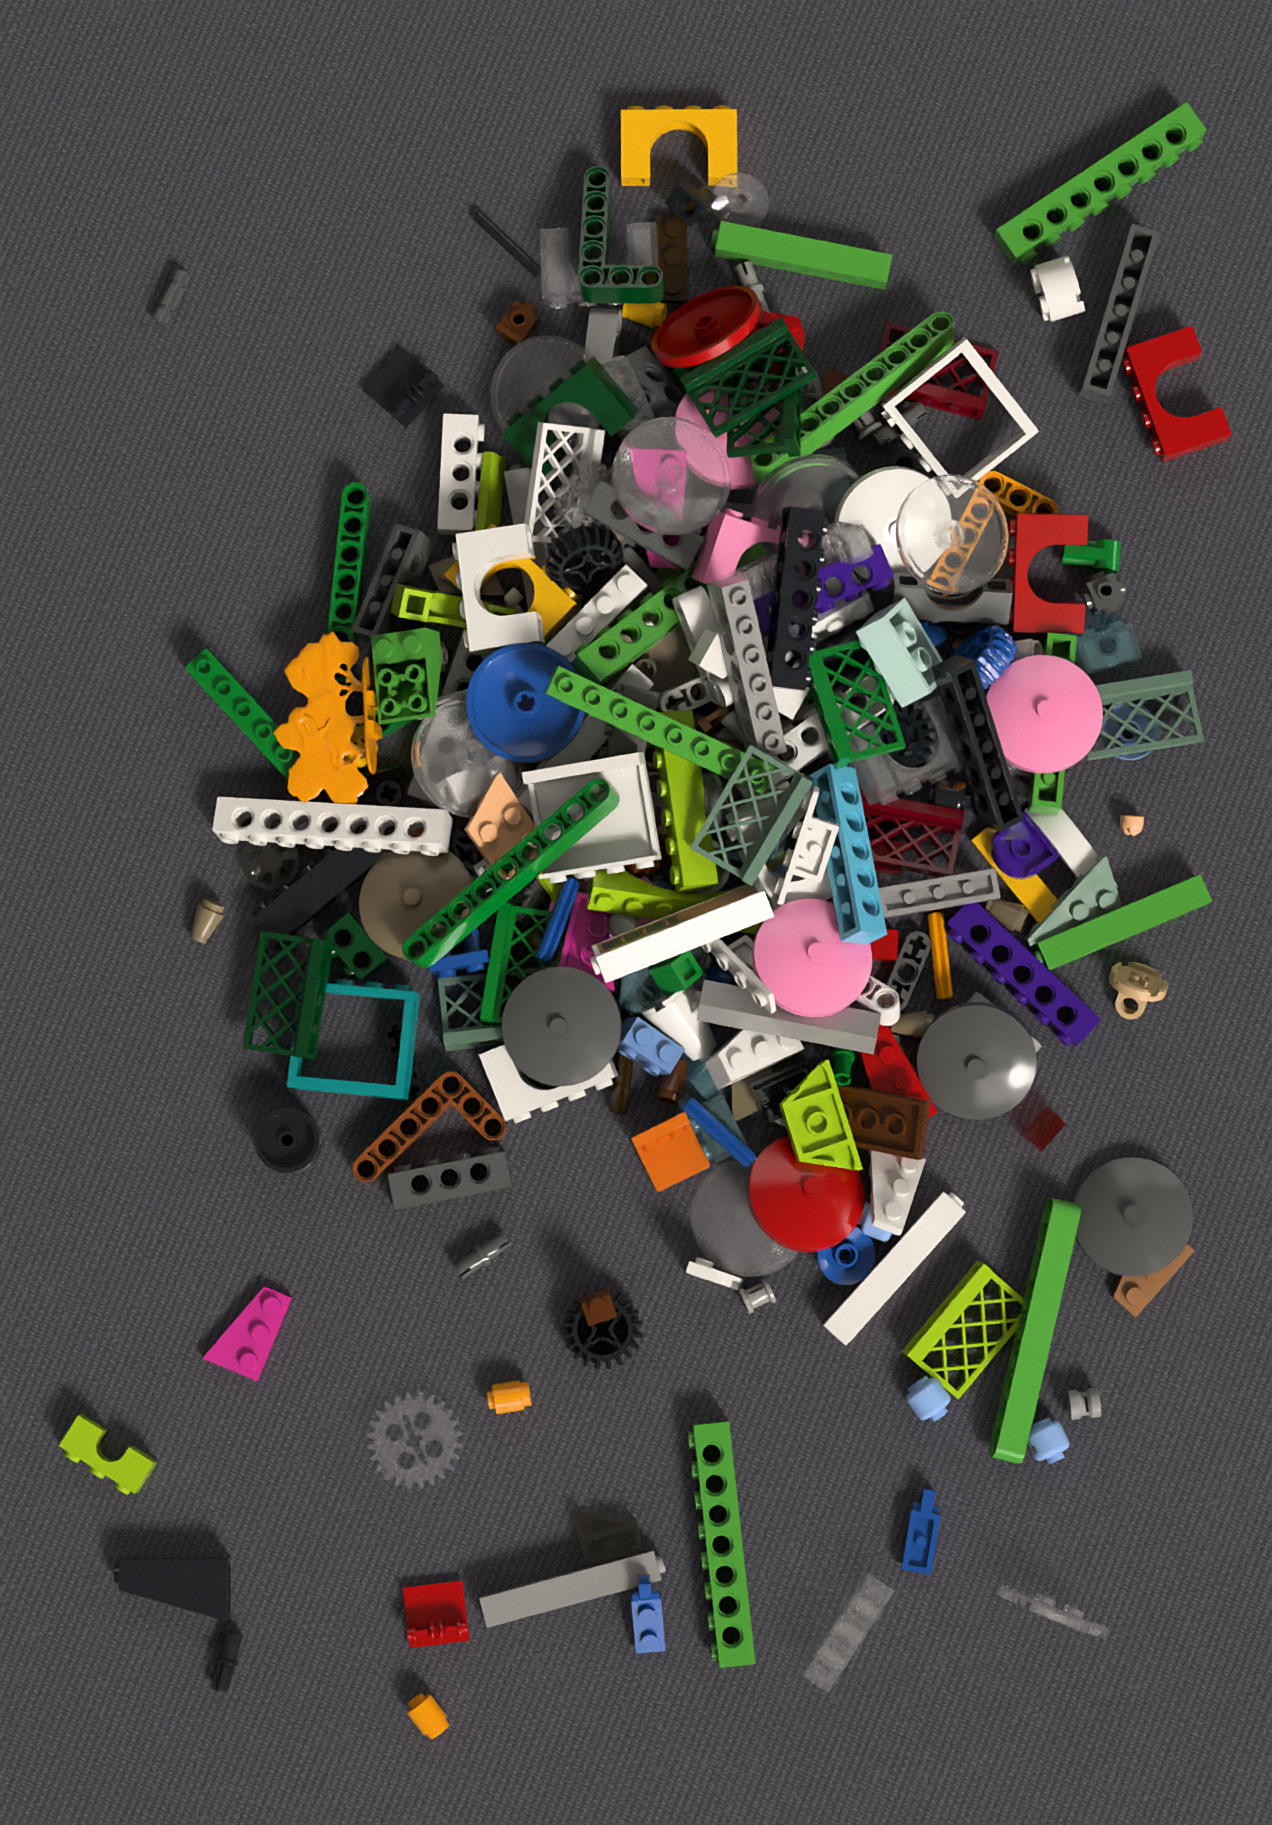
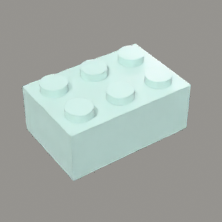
(901, 652)

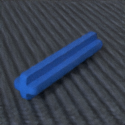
(558, 919)
(719, 1132)

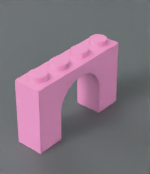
(727, 540)

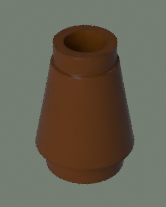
(672, 1085)

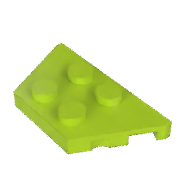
(819, 1122)

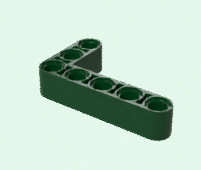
(597, 246)

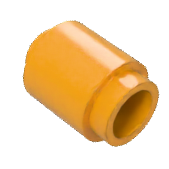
(509, 1397)
(427, 1715)

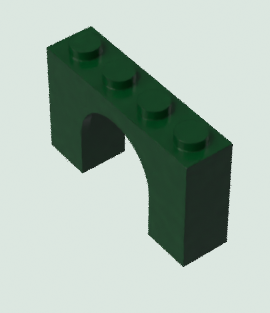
(586, 386)

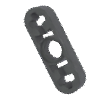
(921, 954)

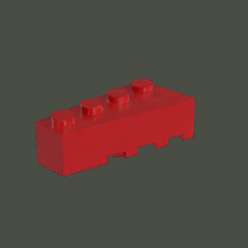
(890, 1070)

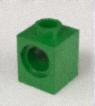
(676, 973)

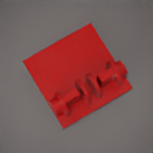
(436, 1614)

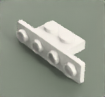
(812, 847)
(738, 960)

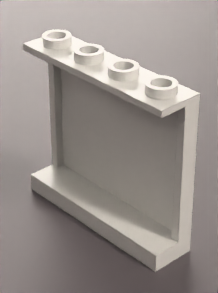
(621, 837)

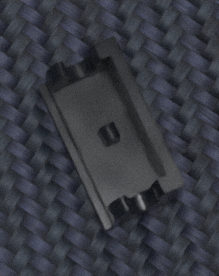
(775, 1087)

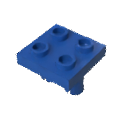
(472, 959)

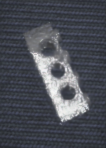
(847, 1632)

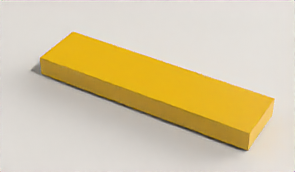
(1029, 891)

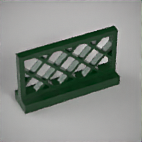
(738, 362)
(788, 420)
(312, 997)

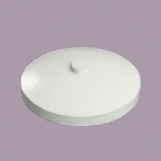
(875, 505)

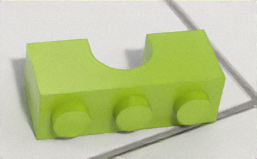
(84, 1443)

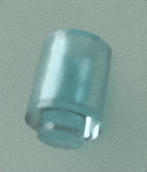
(702, 1081)

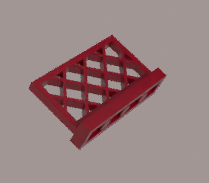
(942, 397)
(927, 817)

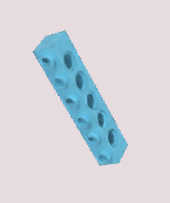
(851, 859)

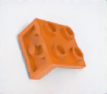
(670, 1152)

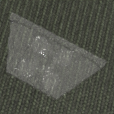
(1046, 1607)

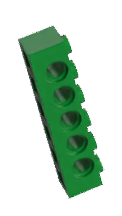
(241, 710)

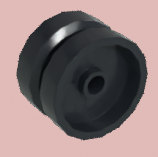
(305, 1145)

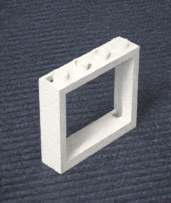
(911, 439)

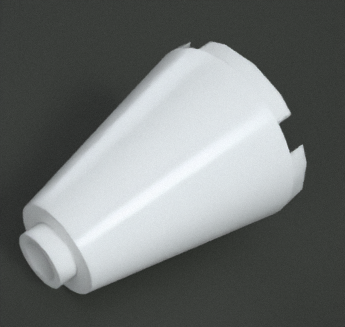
(678, 1021)

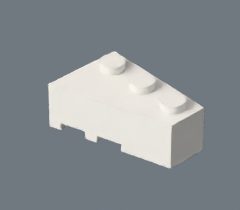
(748, 1054)

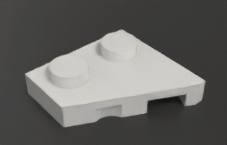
(704, 1270)

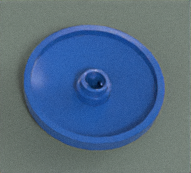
(512, 711)

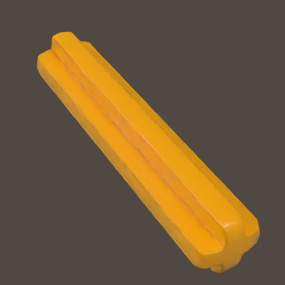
(940, 955)

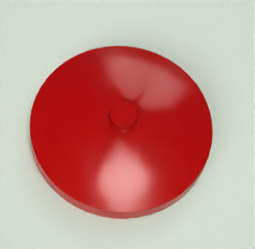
(706, 326)
(803, 1202)

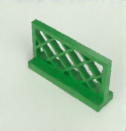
(830, 715)
(501, 955)

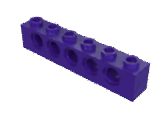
(878, 575)
(1083, 1017)

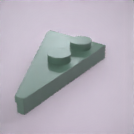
(1086, 900)

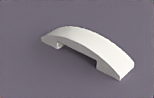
(1066, 841)

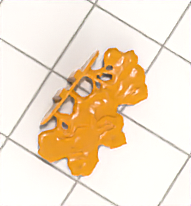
(324, 727)

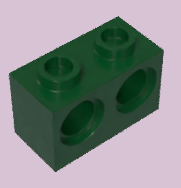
(359, 943)

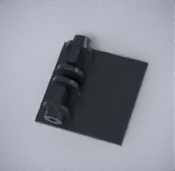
(404, 387)

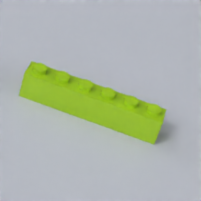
(684, 815)

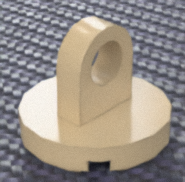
(1138, 983)

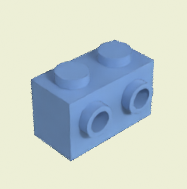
(648, 1047)

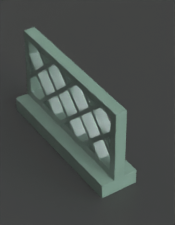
(1141, 690)
(773, 829)
(478, 1035)

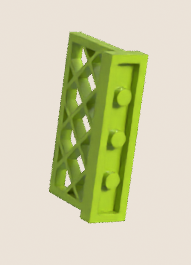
(948, 1313)

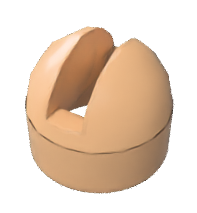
(1131, 824)

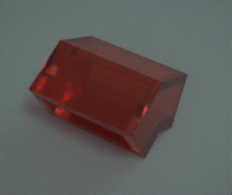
(1043, 1129)

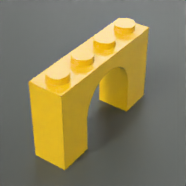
(643, 127)
(549, 600)

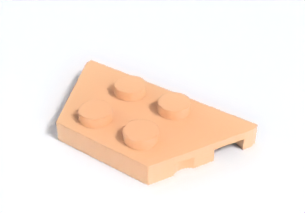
(499, 822)

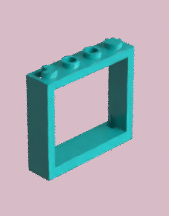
(406, 1051)

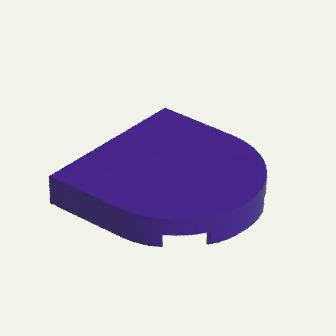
(1022, 850)

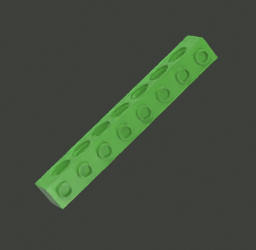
(1180, 122)
(622, 653)
(652, 727)
(741, 1651)

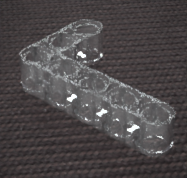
(842, 543)

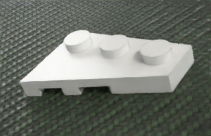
(893, 1189)

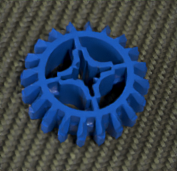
(991, 650)

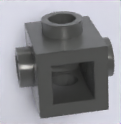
(1099, 603)

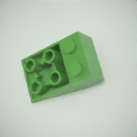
(406, 674)

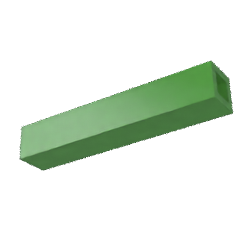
(802, 255)
(1122, 923)

